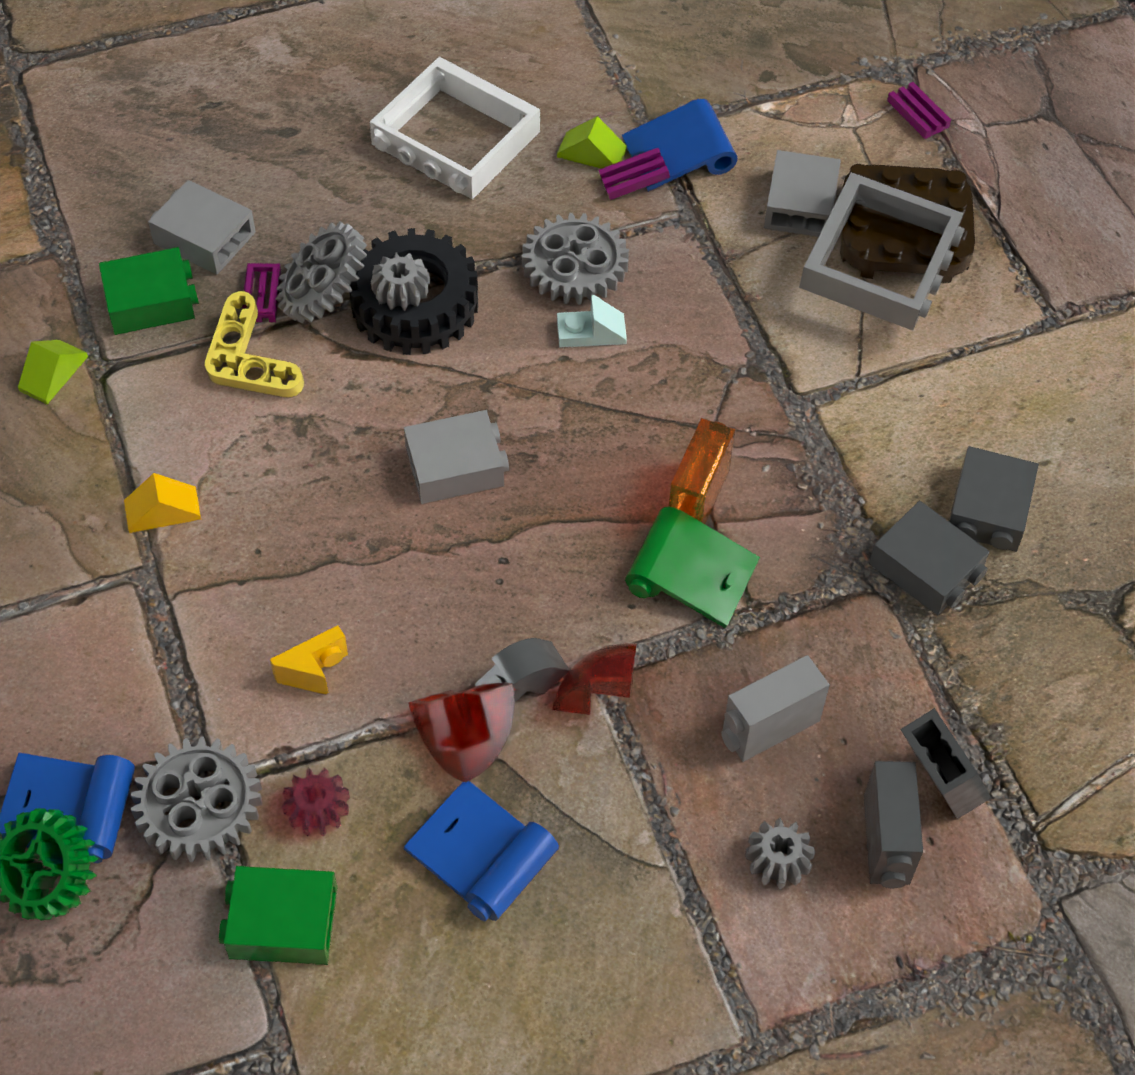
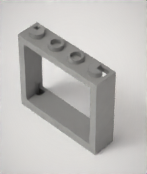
(862, 294)

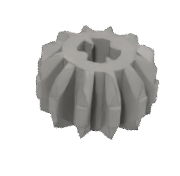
(400, 281)
(777, 865)

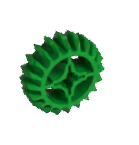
(58, 846)

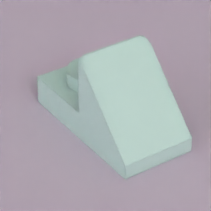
(592, 328)

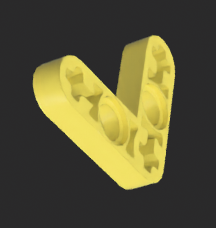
(235, 354)

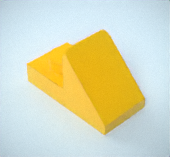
(302, 664)

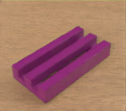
(923, 108)
(632, 170)
(263, 268)

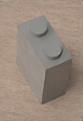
(801, 193)
(203, 226)
(455, 456)
(774, 708)

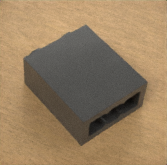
(993, 498)
(929, 558)
(946, 763)
(893, 823)

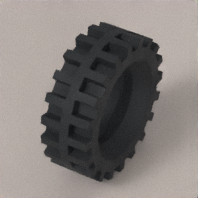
(432, 320)

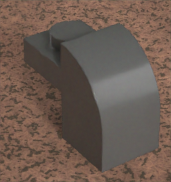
(528, 665)

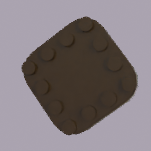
(885, 243)

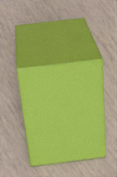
(592, 145)
(49, 368)

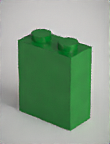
(148, 290)
(279, 915)

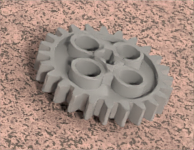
(575, 258)
(321, 272)
(211, 825)

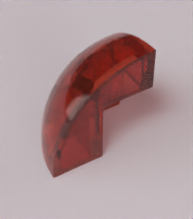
(600, 672)
(465, 727)

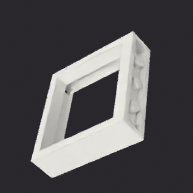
(472, 91)

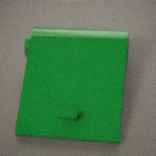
(691, 566)

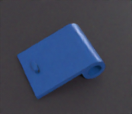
(686, 141)
(85, 791)
(483, 855)

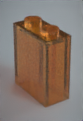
(703, 470)

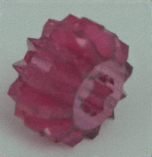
(315, 801)

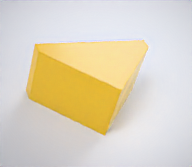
(161, 504)

